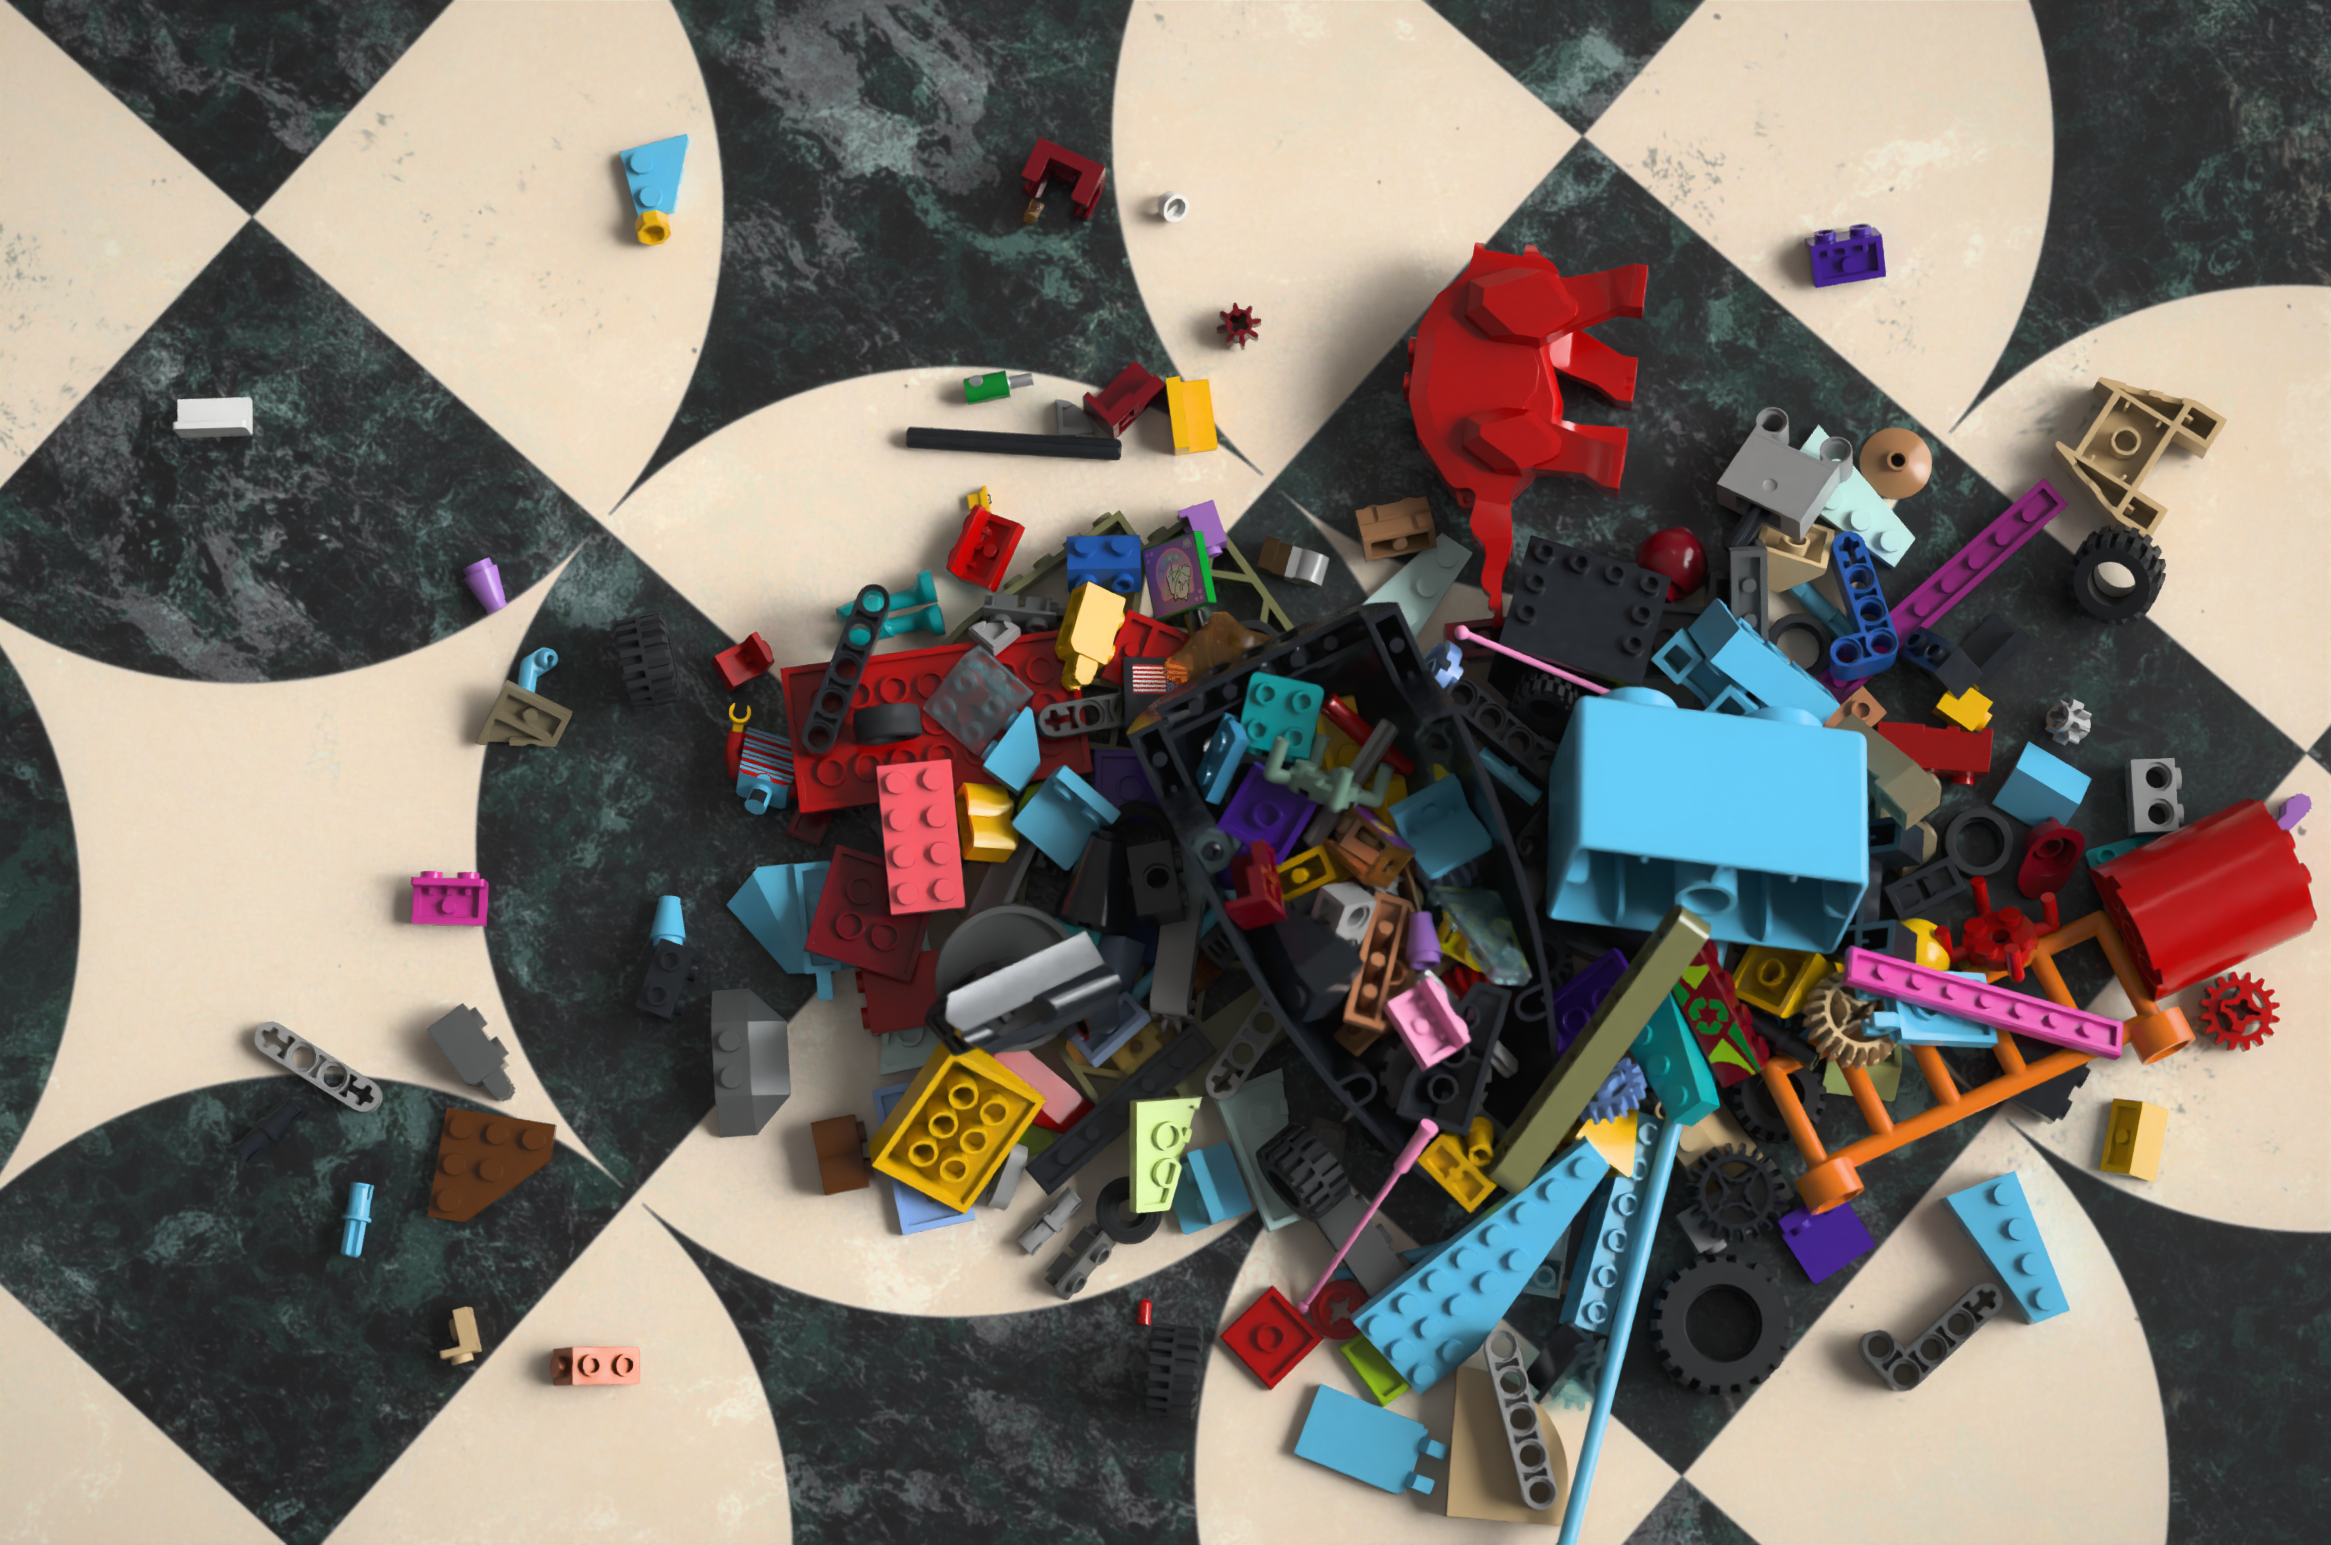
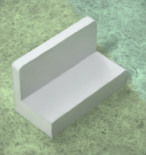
(214, 417)

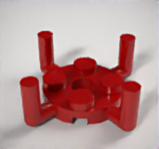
(2007, 924)

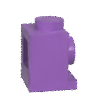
(1205, 519)

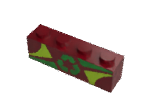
(1719, 1018)

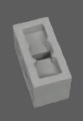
(2142, 796)
(1344, 910)

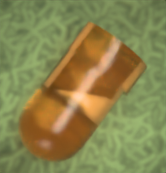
(1033, 212)

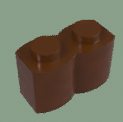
(841, 1154)

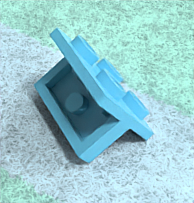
(1209, 1189)

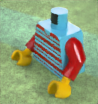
(759, 765)

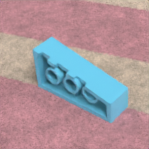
(1756, 666)
(2010, 1244)

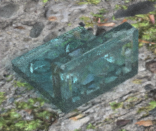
(977, 699)

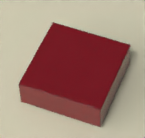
(810, 827)

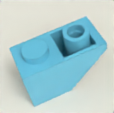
(1016, 755)

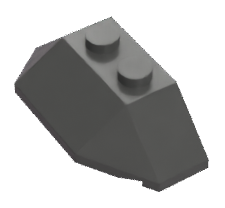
(747, 1061)

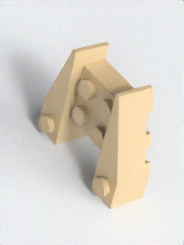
(2127, 445)

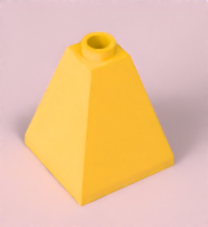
(1613, 1140)

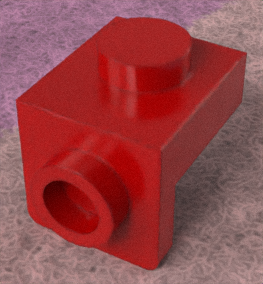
(743, 662)

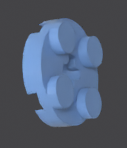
(1444, 663)

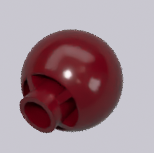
(1677, 555)

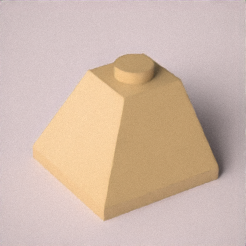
(1796, 561)
(1710, 1132)

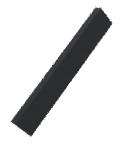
(1112, 1114)

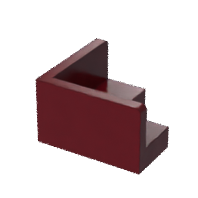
(1124, 400)
(1256, 888)

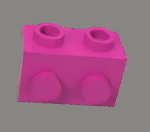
(449, 900)

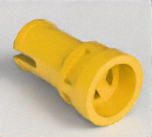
(1480, 1141)

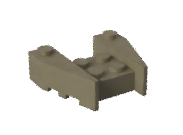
(1897, 787)

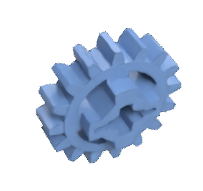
(1616, 1094)

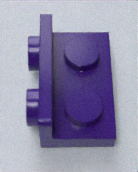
(1846, 255)

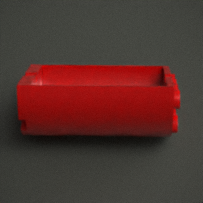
(2207, 896)

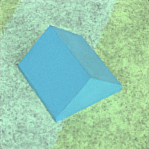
(2041, 788)

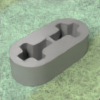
(1006, 1178)

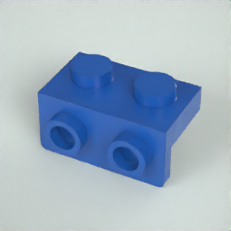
(1104, 561)

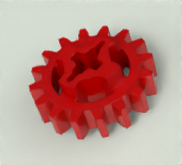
(2236, 1027)

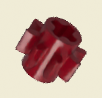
(1241, 335)

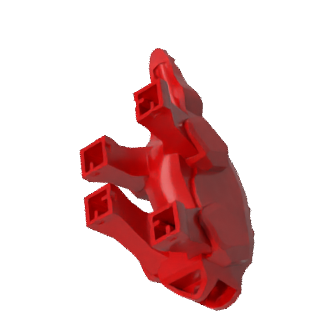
(1491, 395)

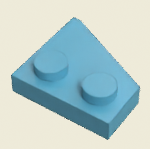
(656, 173)

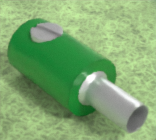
(993, 386)

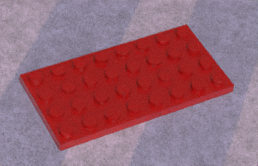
(849, 772)

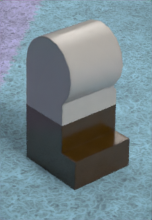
(1292, 563)

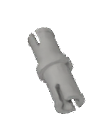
(1050, 1221)

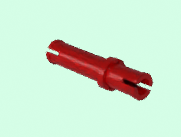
(1360, 732)

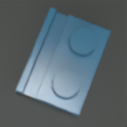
(1222, 758)

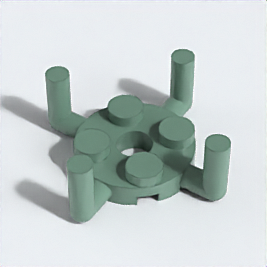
(1325, 787)

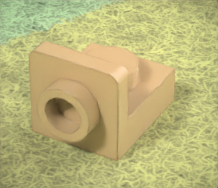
(1360, 843)
(464, 1329)

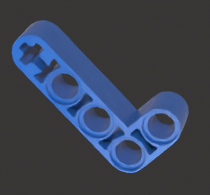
(1857, 603)

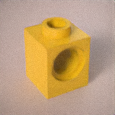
(1967, 712)

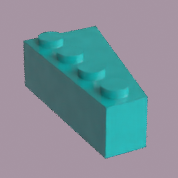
(1675, 1064)

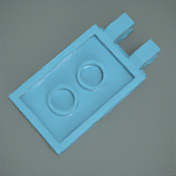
(1924, 1026)
(1366, 1442)

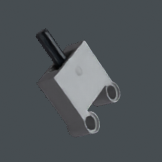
(1778, 483)

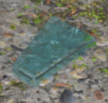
(1487, 928)

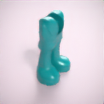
(921, 593)

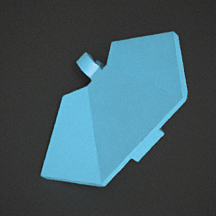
(779, 910)

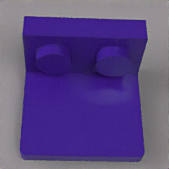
(1824, 1240)

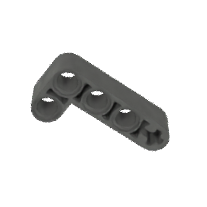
(1937, 1332)

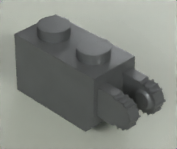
(472, 1051)

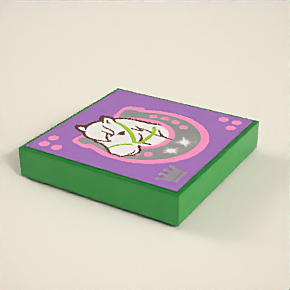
(1178, 576)

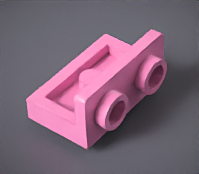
(1427, 1023)

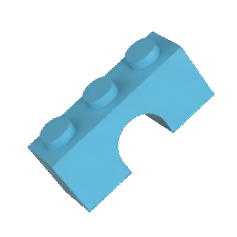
(1684, 664)

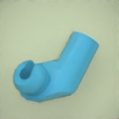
(536, 665)

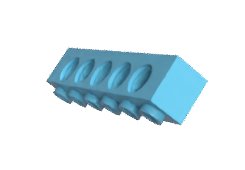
(1610, 1237)

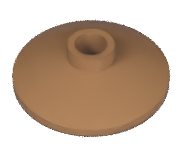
(1888, 479)

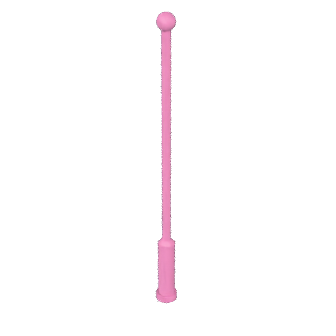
(1461, 632)
(1426, 1130)

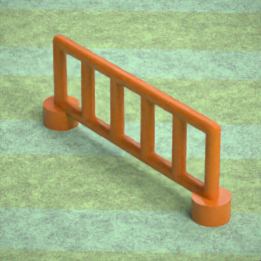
(1834, 1177)

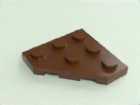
(484, 1160)

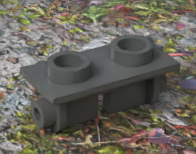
(1036, 617)
(1070, 1274)

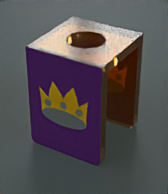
(1395, 848)

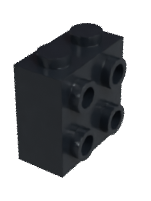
(2048, 1099)

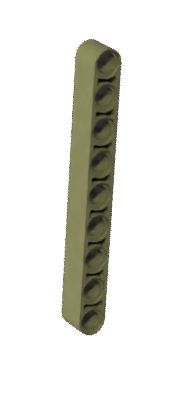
(1597, 1049)

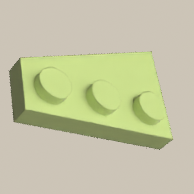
(1156, 1145)

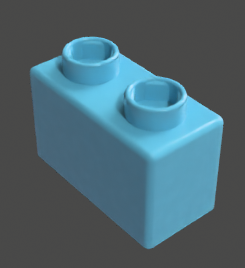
(1708, 811)

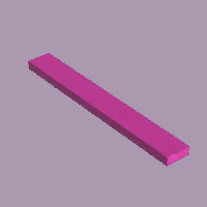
(1982, 1003)

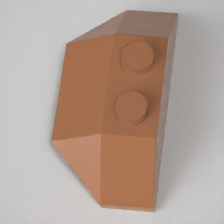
(1385, 969)

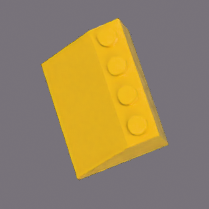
(955, 1126)

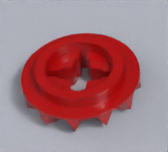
(1322, 1313)

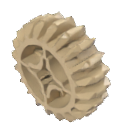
(1846, 1042)

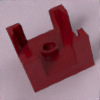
(1069, 168)

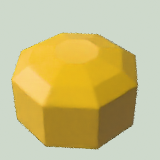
(652, 227)

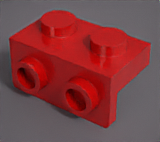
(984, 549)

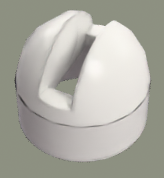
(1172, 206)

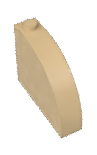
(1480, 1463)

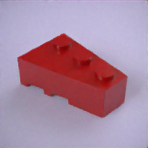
(1943, 751)

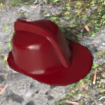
(2049, 858)

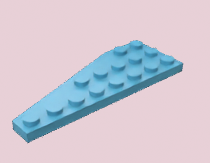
(1464, 1287)

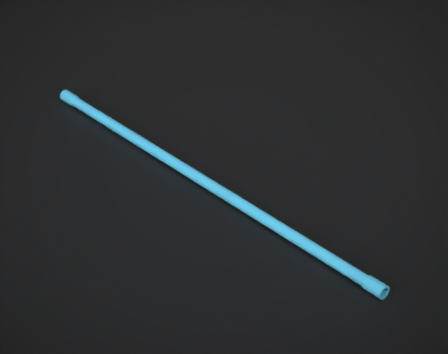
(1622, 1322)

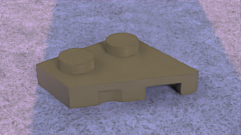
(524, 719)

